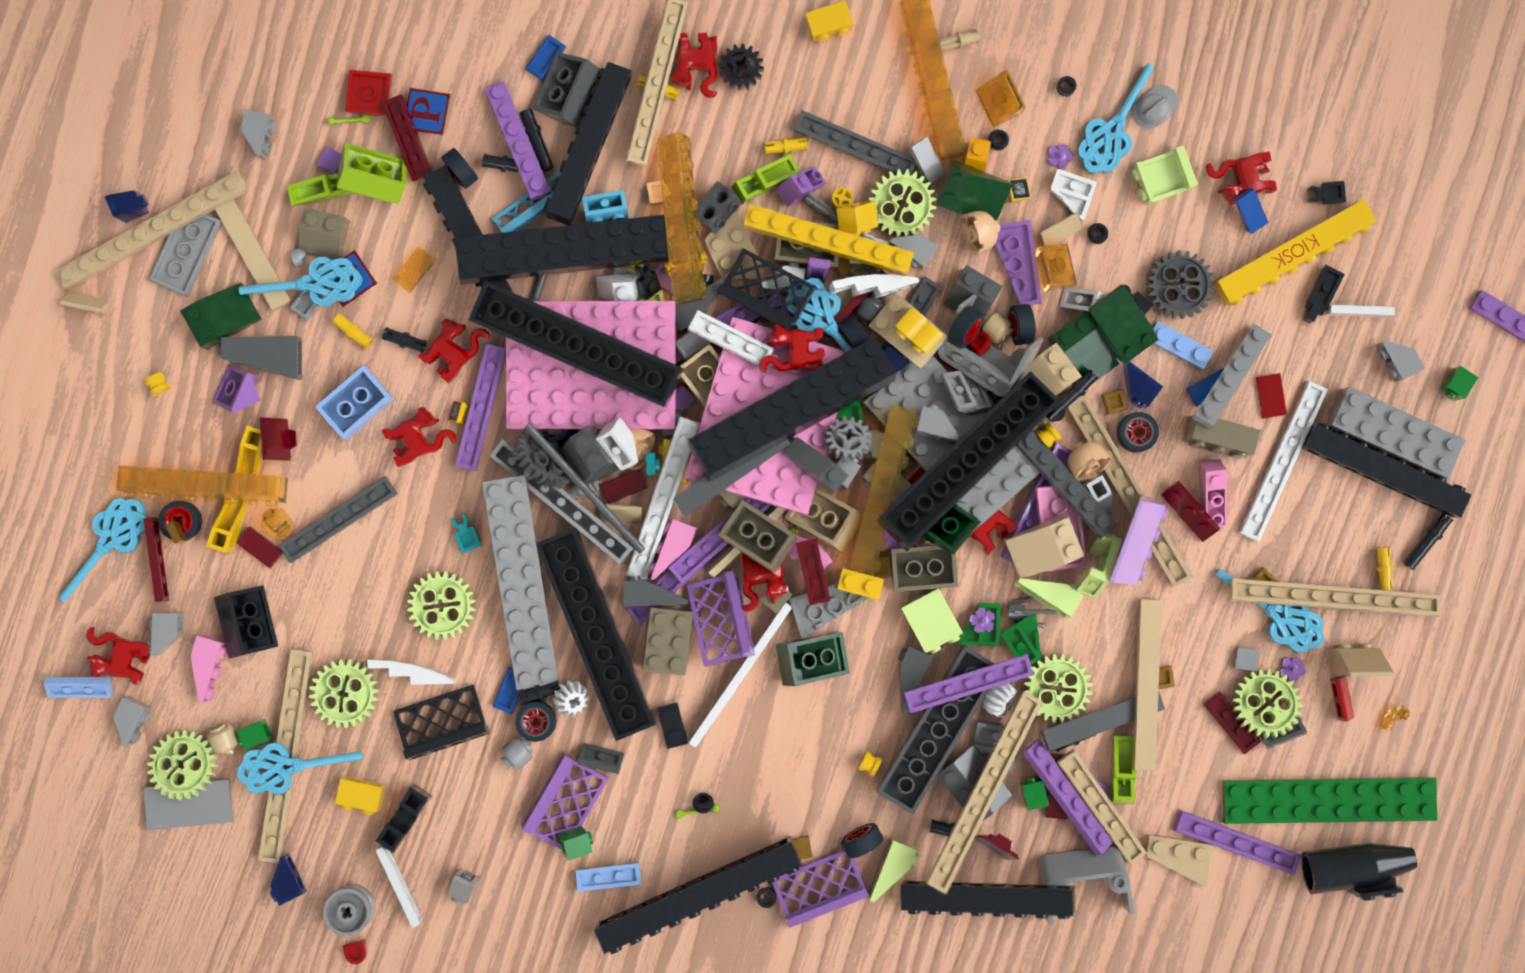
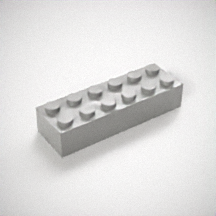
(1395, 432)

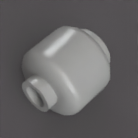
(516, 753)

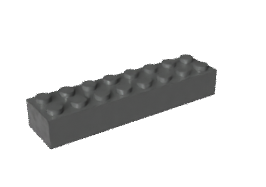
(931, 740)

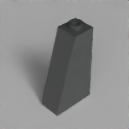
(268, 353)

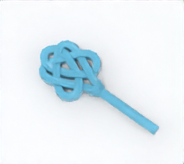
(1117, 136)
(324, 277)
(828, 313)
(114, 530)
(1289, 624)
(254, 765)

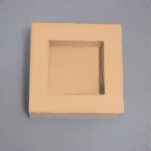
(655, 192)

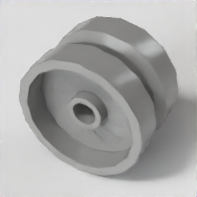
(350, 922)

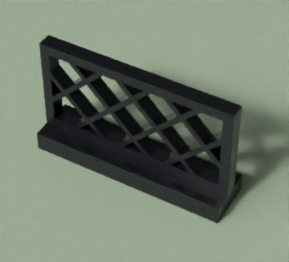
(757, 306)
(445, 740)

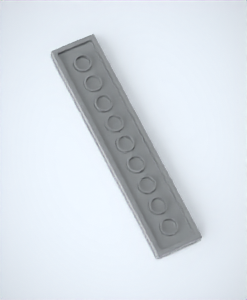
(520, 581)

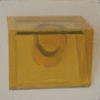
(1001, 99)
(1055, 266)

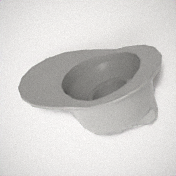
(1155, 106)

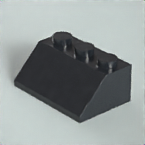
(246, 621)

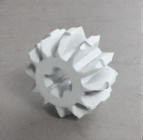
(571, 698)
(999, 699)

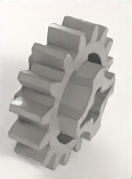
(838, 436)

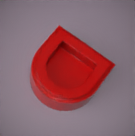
(980, 343)
(355, 951)

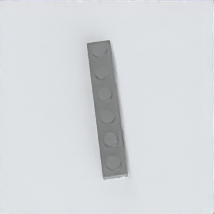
(1232, 376)

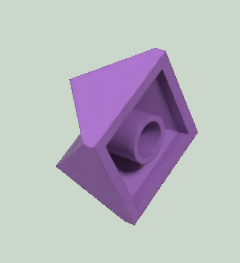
(236, 390)

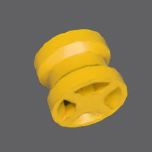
(843, 194)
(157, 384)
(1048, 435)
(870, 763)

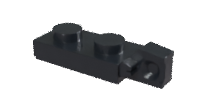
(1322, 293)

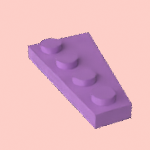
(1019, 258)

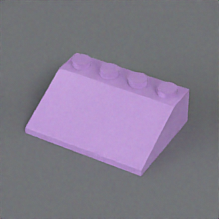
(1138, 541)

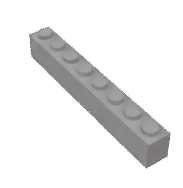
(567, 507)

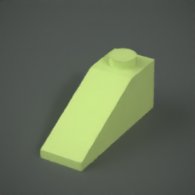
(1052, 595)
(895, 864)

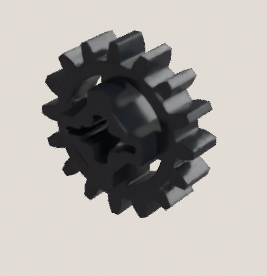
(734, 62)

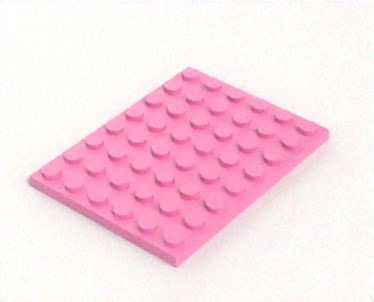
(739, 386)
(564, 397)

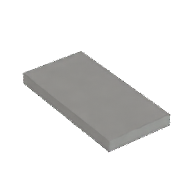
(185, 255)
(208, 808)

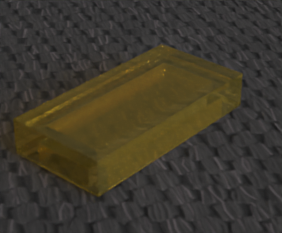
(414, 269)

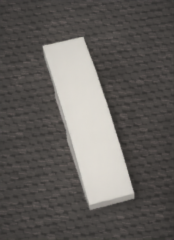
(878, 283)
(418, 673)

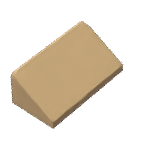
(1060, 230)
(85, 303)
(625, 514)

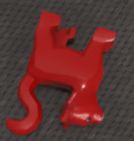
(696, 59)
(1246, 173)
(447, 349)
(798, 350)
(413, 438)
(997, 521)
(756, 574)
(121, 656)

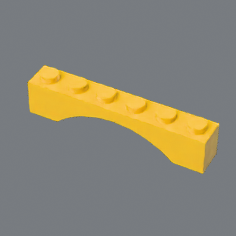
(230, 520)

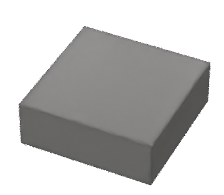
(1246, 659)

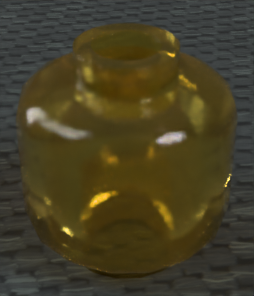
(277, 523)

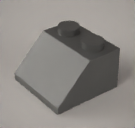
(971, 283)
(586, 454)

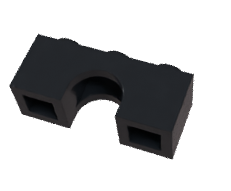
(404, 818)

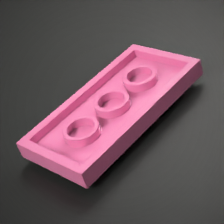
(1051, 505)

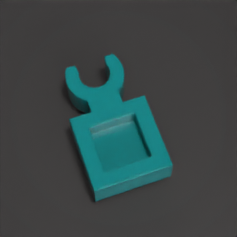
(653, 463)
(466, 537)

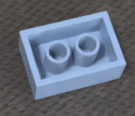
(355, 403)

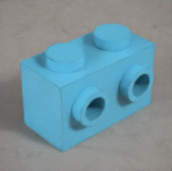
(605, 207)

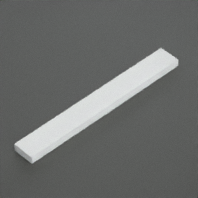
(1283, 461)
(662, 498)
(739, 676)

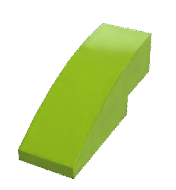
(765, 179)
(315, 190)
(1121, 771)

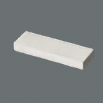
(1360, 311)

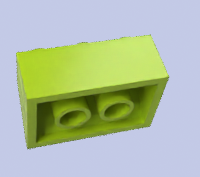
(371, 173)

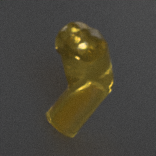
(1393, 715)

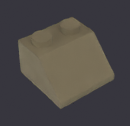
(323, 233)

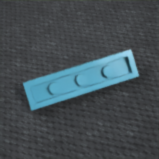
(520, 221)

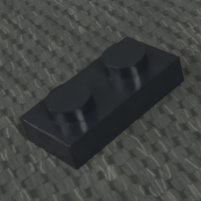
(672, 725)

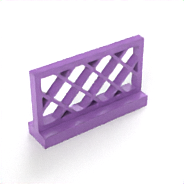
(739, 618)
(552, 788)
(824, 906)

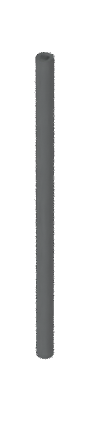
(531, 430)

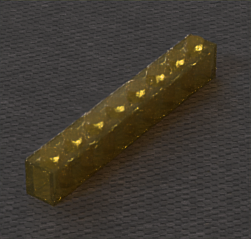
(933, 78)
(681, 218)
(202, 484)
(883, 488)

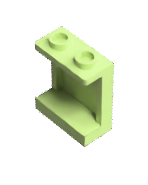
(1164, 176)
(1097, 579)
(932, 621)

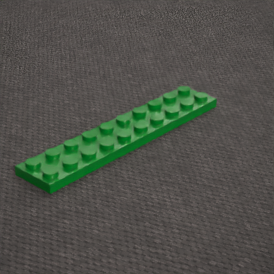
(1329, 800)

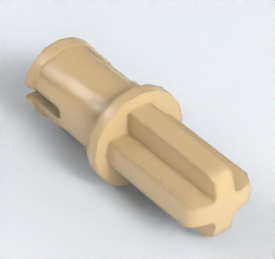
(960, 40)

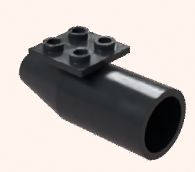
(1360, 868)

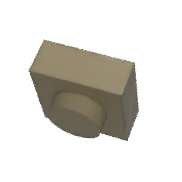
(861, 270)

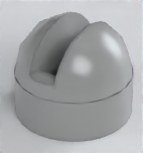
(298, 257)

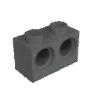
(713, 205)

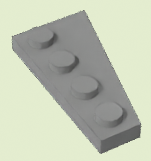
(815, 616)

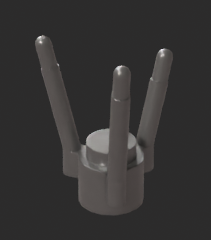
(1016, 610)

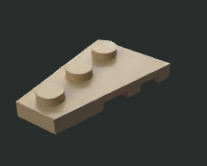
(1182, 856)

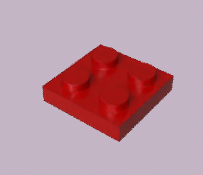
(367, 92)

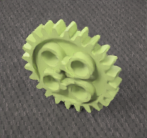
(921, 211)
(439, 586)
(1060, 669)
(325, 689)
(1254, 689)
(171, 751)

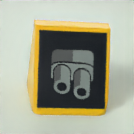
(1019, 190)
(458, 412)

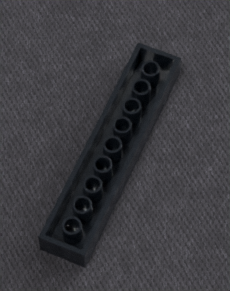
(561, 249)
(576, 344)
(792, 409)
(968, 461)
(596, 634)
(697, 895)

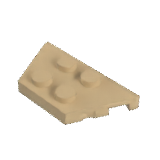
(728, 244)

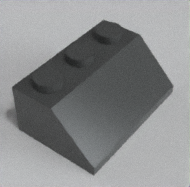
(566, 88)
(962, 774)

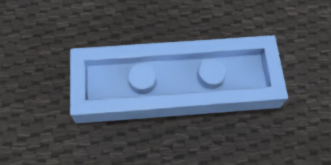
(1182, 346)
(78, 687)
(608, 876)

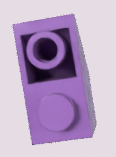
(800, 185)

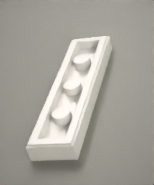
(729, 338)
(399, 886)

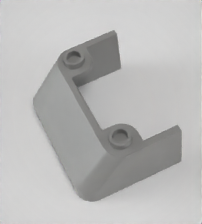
(993, 369)
(1085, 865)

